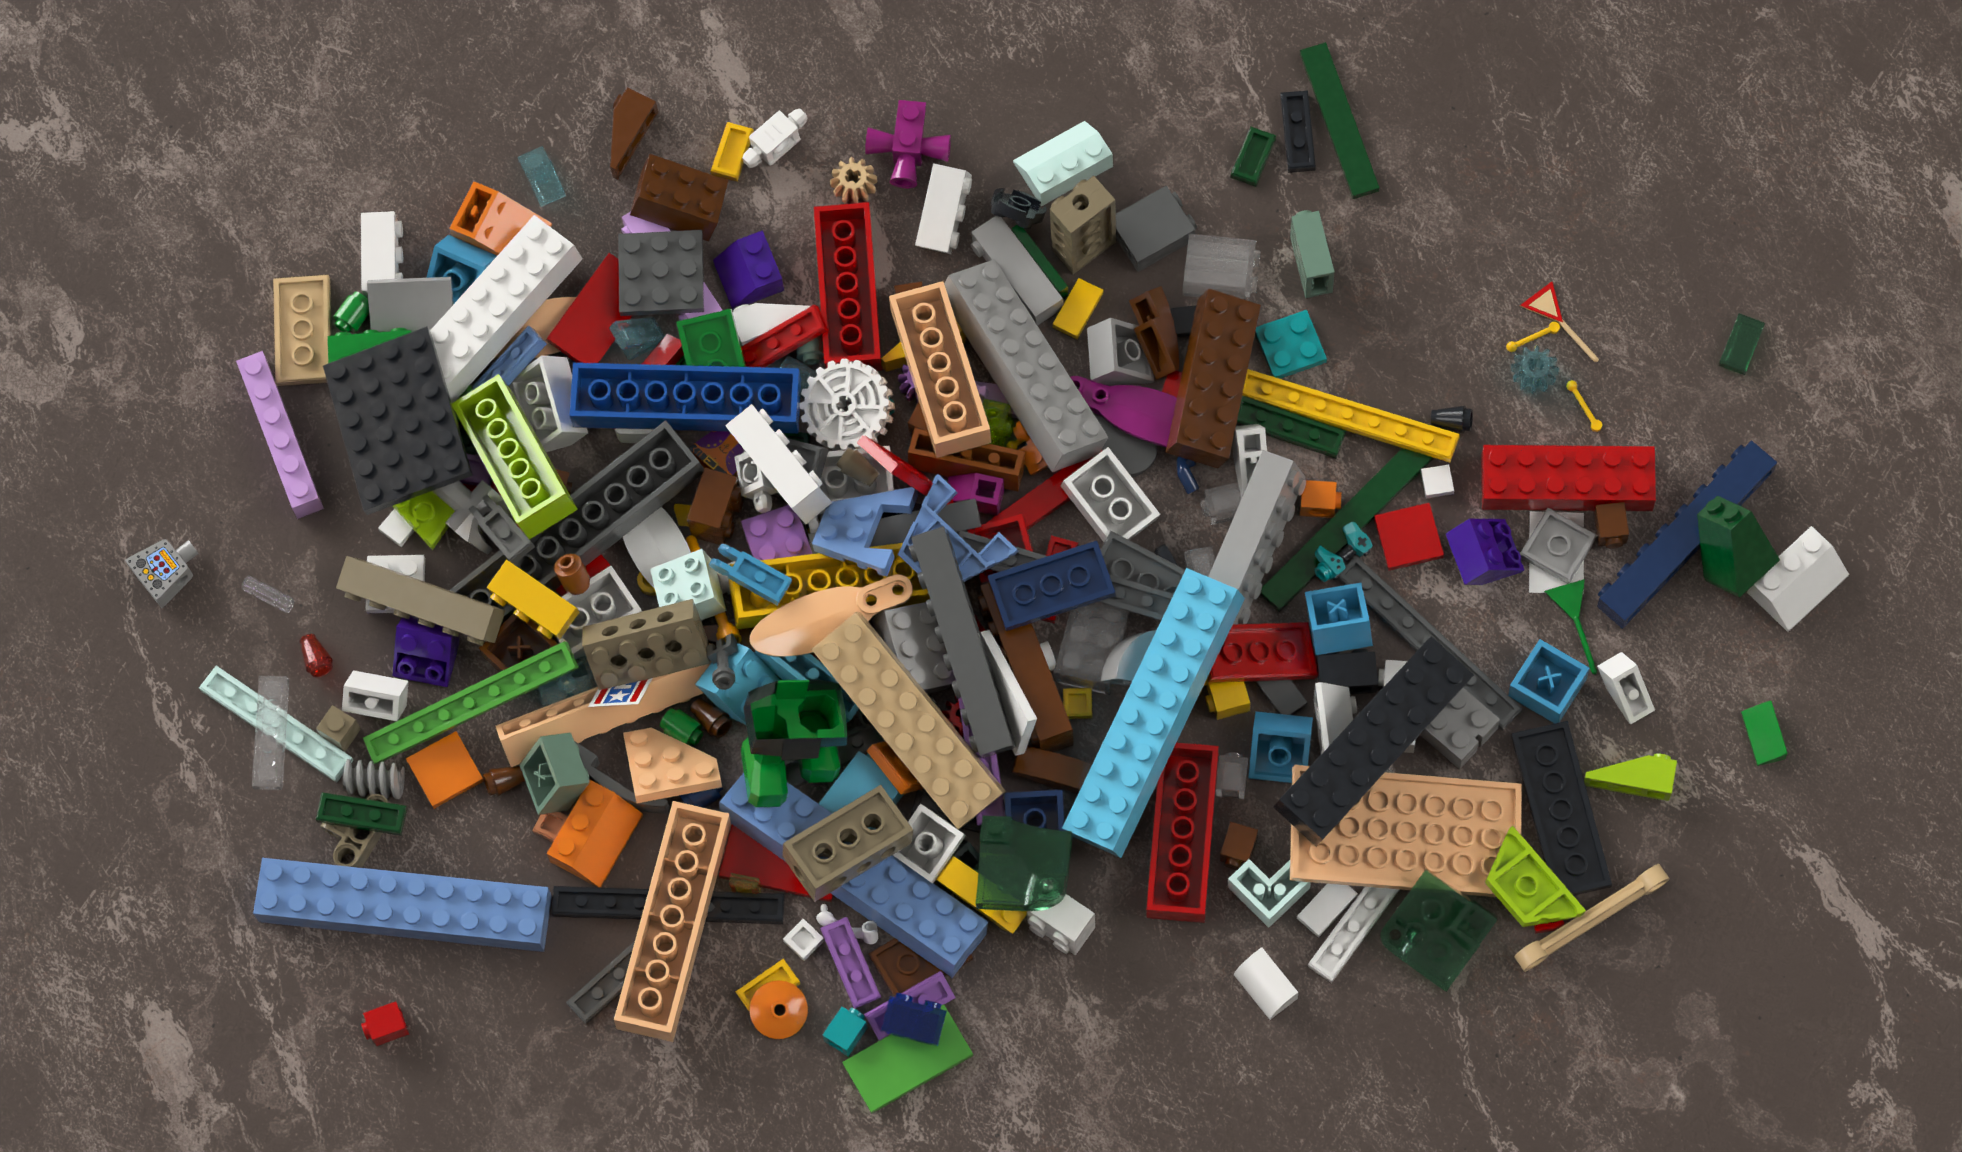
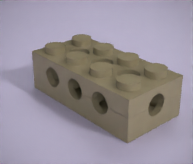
(1083, 224)
(646, 644)
(847, 825)

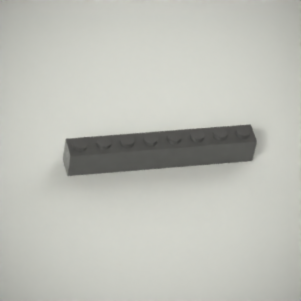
(962, 641)

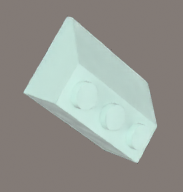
(1064, 162)

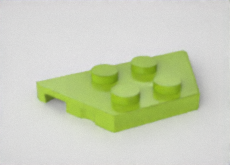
(1529, 885)

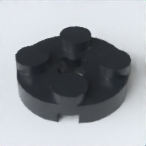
(1017, 206)

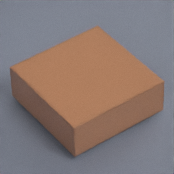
(549, 825)

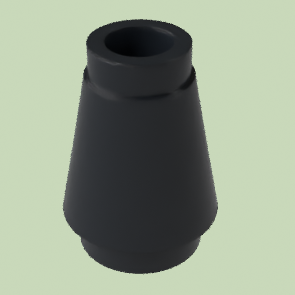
(1454, 419)

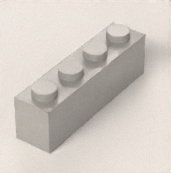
(1034, 289)

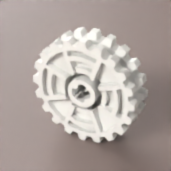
(828, 396)

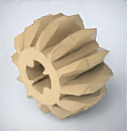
(850, 189)

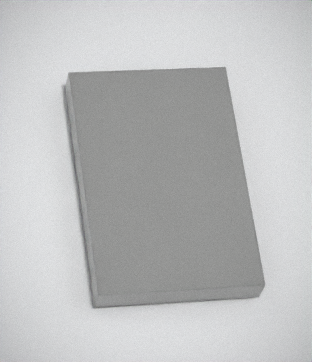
(408, 302)

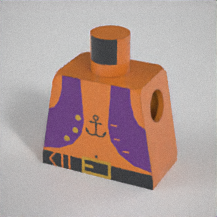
(718, 451)

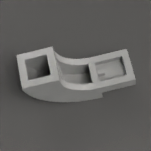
(1126, 658)

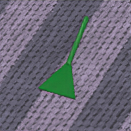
(1569, 599)

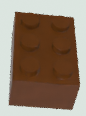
(678, 196)

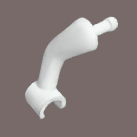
(867, 932)

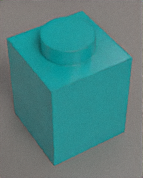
(845, 1030)

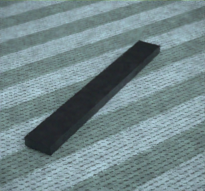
(630, 903)

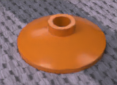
(763, 1006)

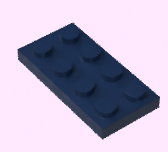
(1051, 585)

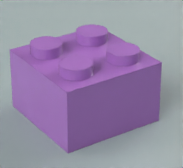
(776, 534)

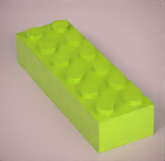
(514, 456)

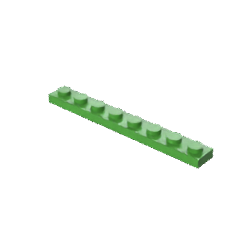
(470, 702)

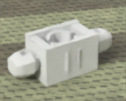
(774, 138)
(754, 483)

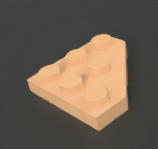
(667, 766)

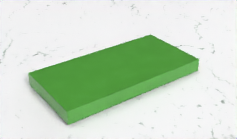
(902, 1065)

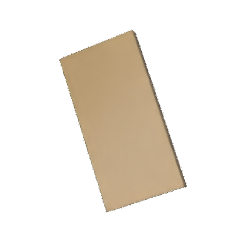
(301, 329)

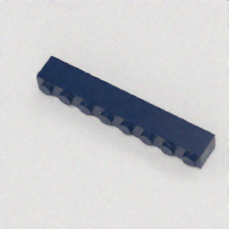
(1681, 538)

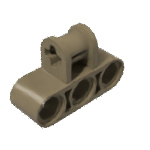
(348, 842)

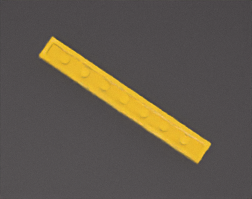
(1351, 416)

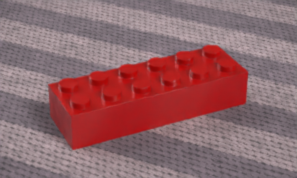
(848, 283)
(1567, 477)
(1183, 834)

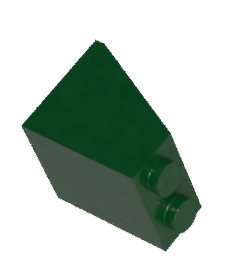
(1733, 546)

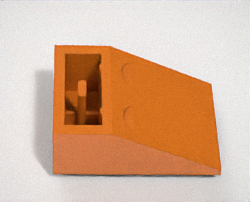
(490, 219)

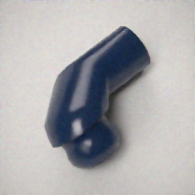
(1185, 474)

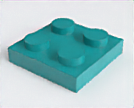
(1290, 345)

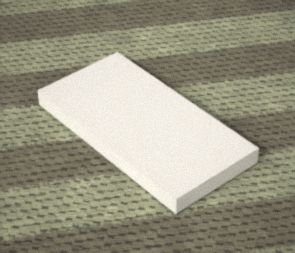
(1016, 706)

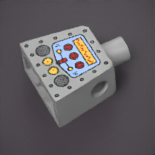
(163, 569)

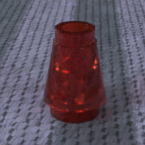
(315, 656)

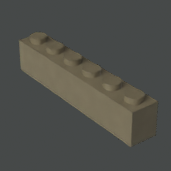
(420, 599)

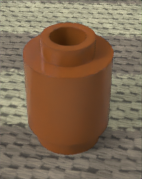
(572, 574)

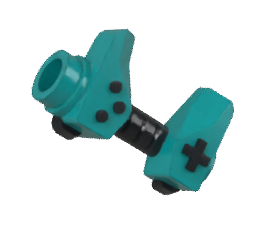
(1331, 564)

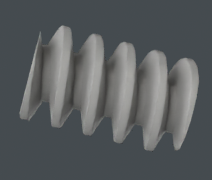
(373, 779)

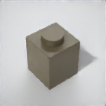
(338, 728)

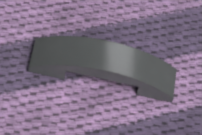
(591, 762)

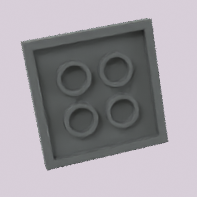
(661, 273)

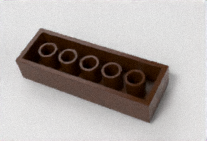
(1213, 378)
(1029, 666)

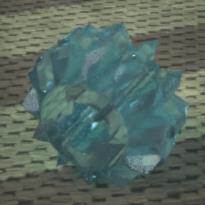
(1538, 378)

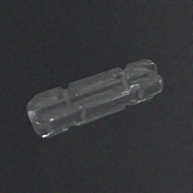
(268, 594)

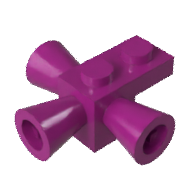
(908, 143)

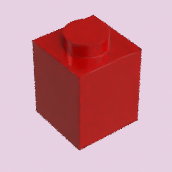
(384, 1024)

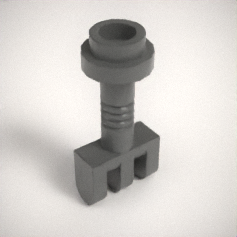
(723, 676)

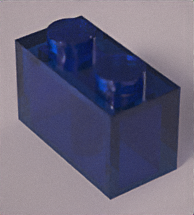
(913, 1020)

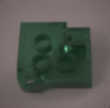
(1021, 865)
(1437, 929)

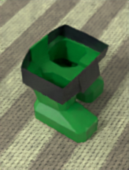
(781, 735)

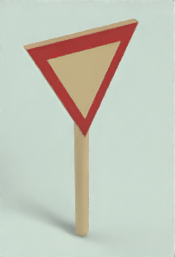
(1546, 304)

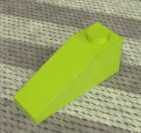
(1642, 776)

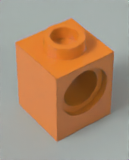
(1320, 499)

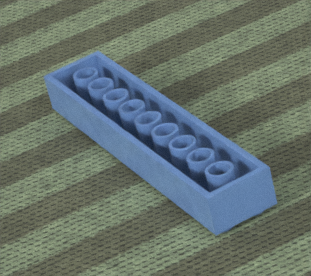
(887, 893)
(403, 904)

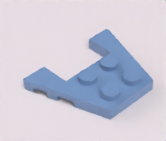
(851, 525)
(968, 559)

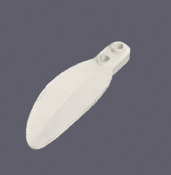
(655, 543)

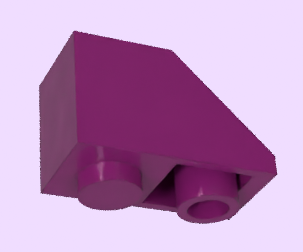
(984, 488)

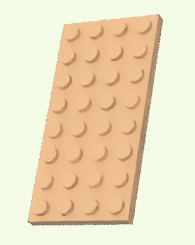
(1410, 827)

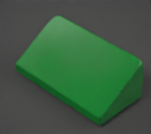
(1764, 733)

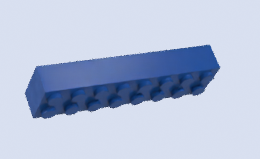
(681, 395)

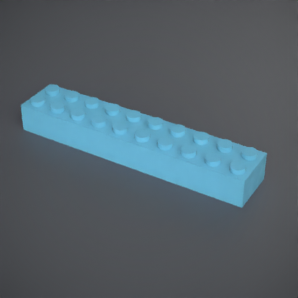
(1153, 712)

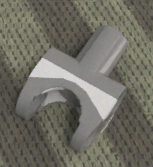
(462, 520)

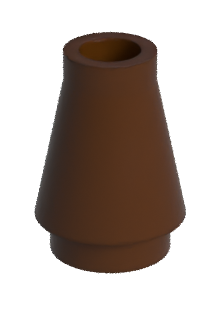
(712, 719)
(502, 779)

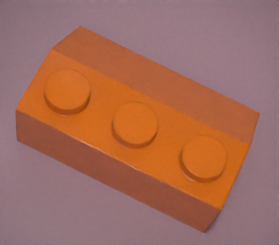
(594, 834)

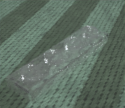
(270, 732)

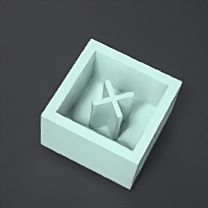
(689, 579)

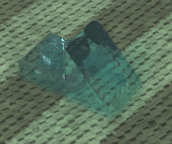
(541, 176)
(636, 335)

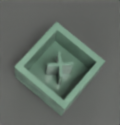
(554, 773)

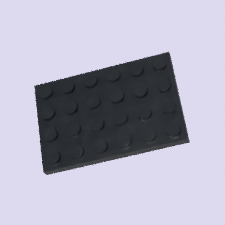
(397, 420)

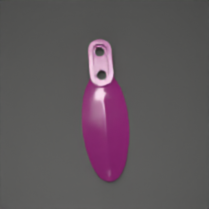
(1131, 408)

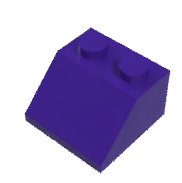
(748, 270)

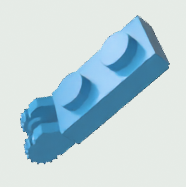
(752, 574)

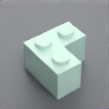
(1266, 896)

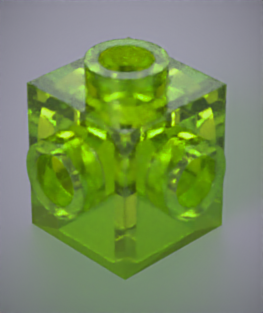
(999, 420)

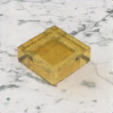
(744, 883)

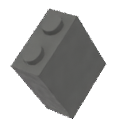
(1153, 228)

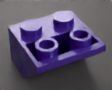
(1484, 551)
(424, 652)

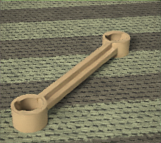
(1643, 885)

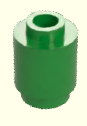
(352, 313)
(682, 727)

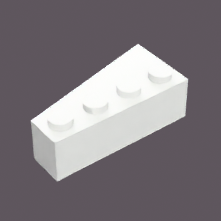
(778, 464)

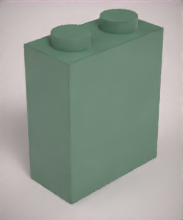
(1312, 253)

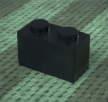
(1349, 670)

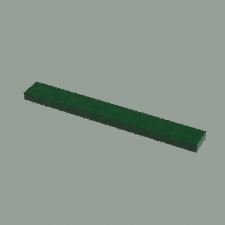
(1359, 509)

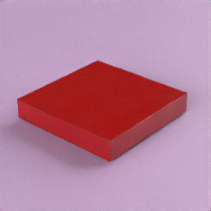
(1408, 536)

